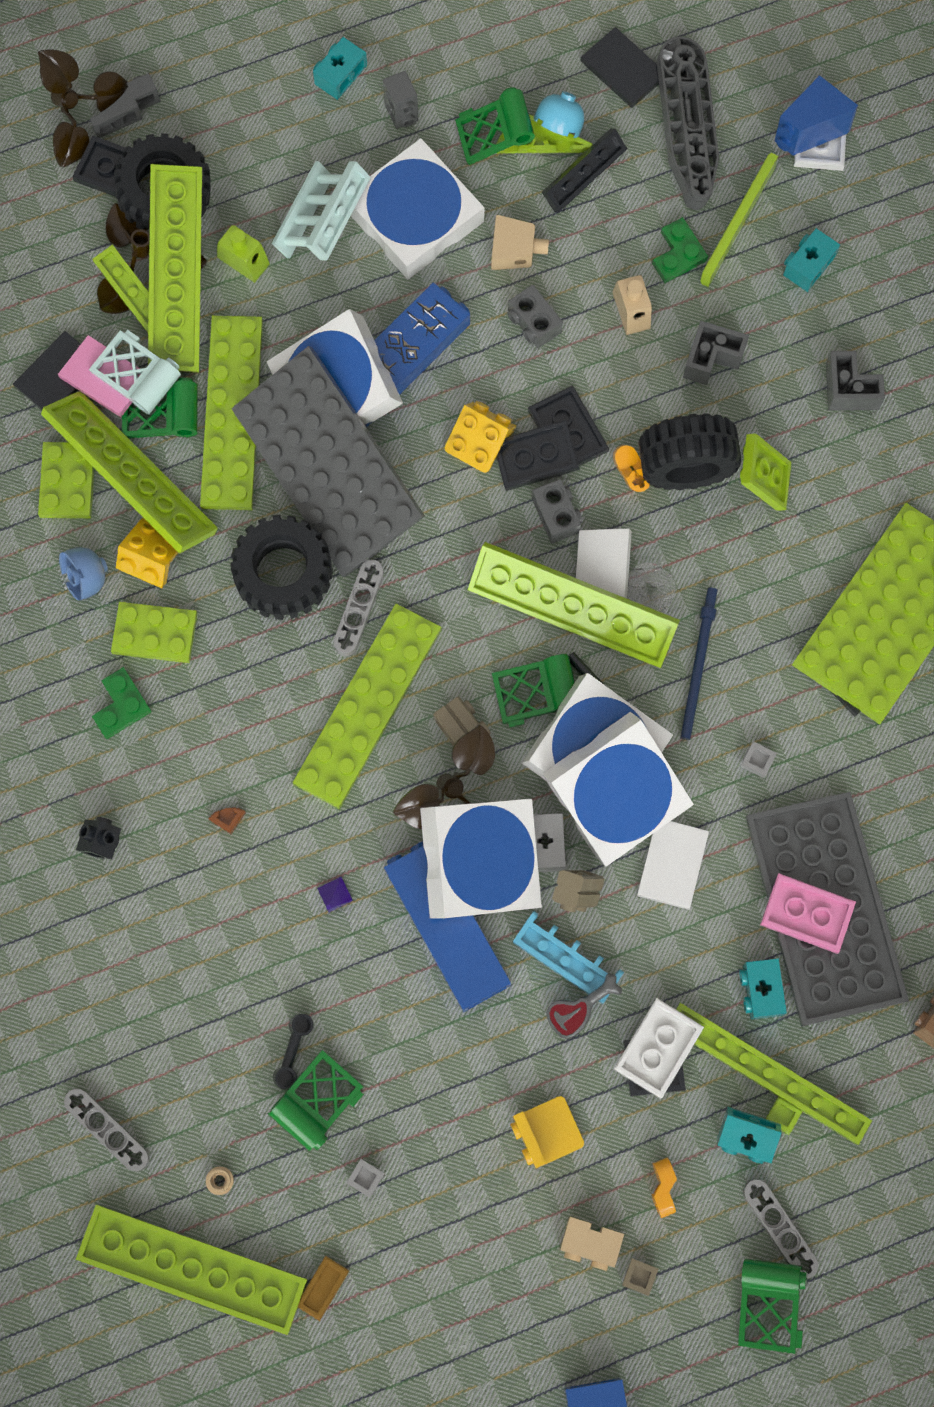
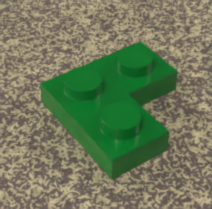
(684, 254)
(127, 704)

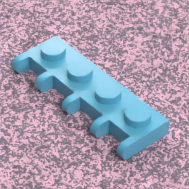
(561, 957)

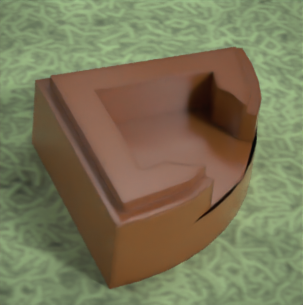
(227, 818)

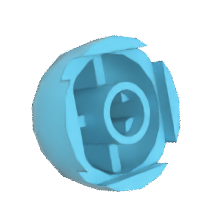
(561, 114)

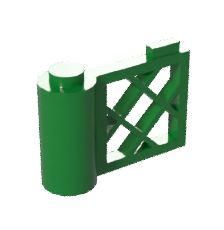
(514, 125)
(180, 413)
(556, 681)
(300, 1118)
(777, 1282)

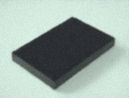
(622, 67)
(41, 380)
(584, 433)
(537, 455)

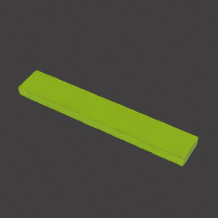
(738, 219)

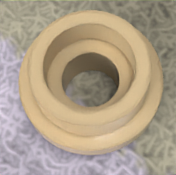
(210, 1180)

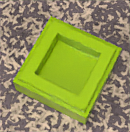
(784, 1114)

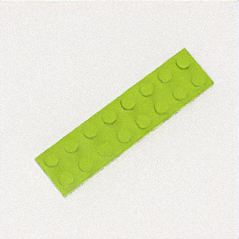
(175, 264)
(228, 449)
(130, 472)
(573, 604)
(367, 706)
(191, 1269)

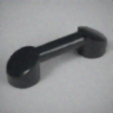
(299, 1026)

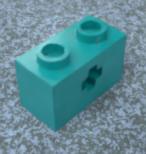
(339, 68)
(821, 251)
(768, 974)
(739, 1124)

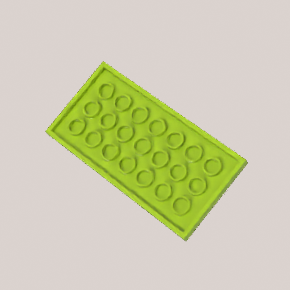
(880, 621)

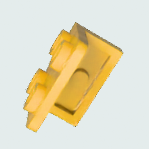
(479, 435)
(145, 554)
(547, 1132)

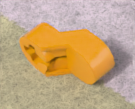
(627, 456)
(666, 1179)

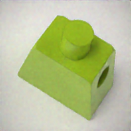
(239, 250)

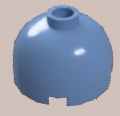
(84, 571)

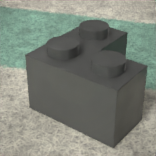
(712, 346)
(849, 390)

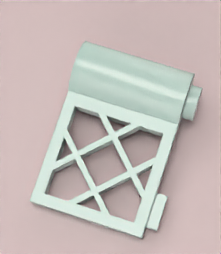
(153, 381)

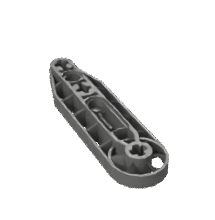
(681, 77)

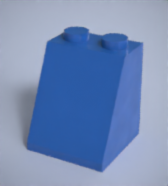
(815, 118)

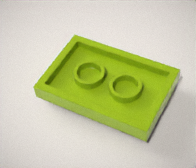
(765, 472)
(65, 482)
(154, 632)

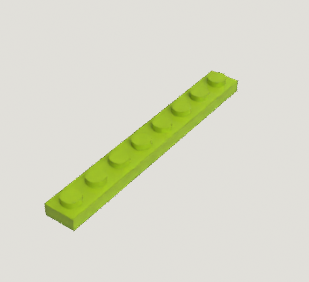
(778, 1079)

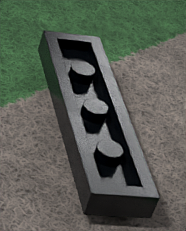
(584, 170)

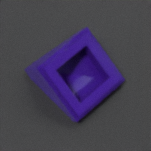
(335, 894)

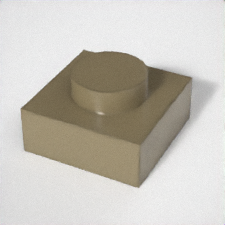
(640, 1277)

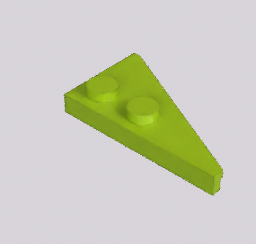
(548, 142)

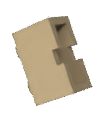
(597, 1246)

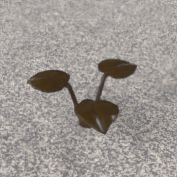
(57, 73)
(120, 234)
(470, 753)

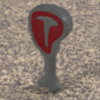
(571, 1017)

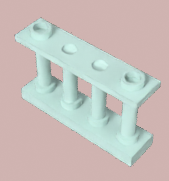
(334, 216)

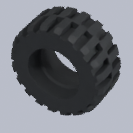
(137, 163)
(689, 451)
(270, 537)

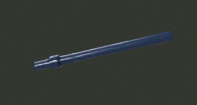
(707, 615)

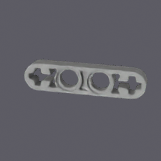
(354, 606)
(103, 1133)
(783, 1226)

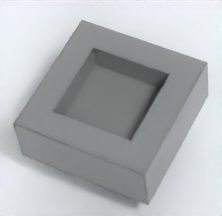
(758, 759)
(365, 1178)

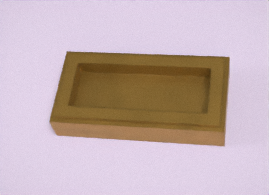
(322, 1288)

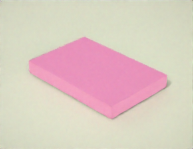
(77, 374)
(808, 913)

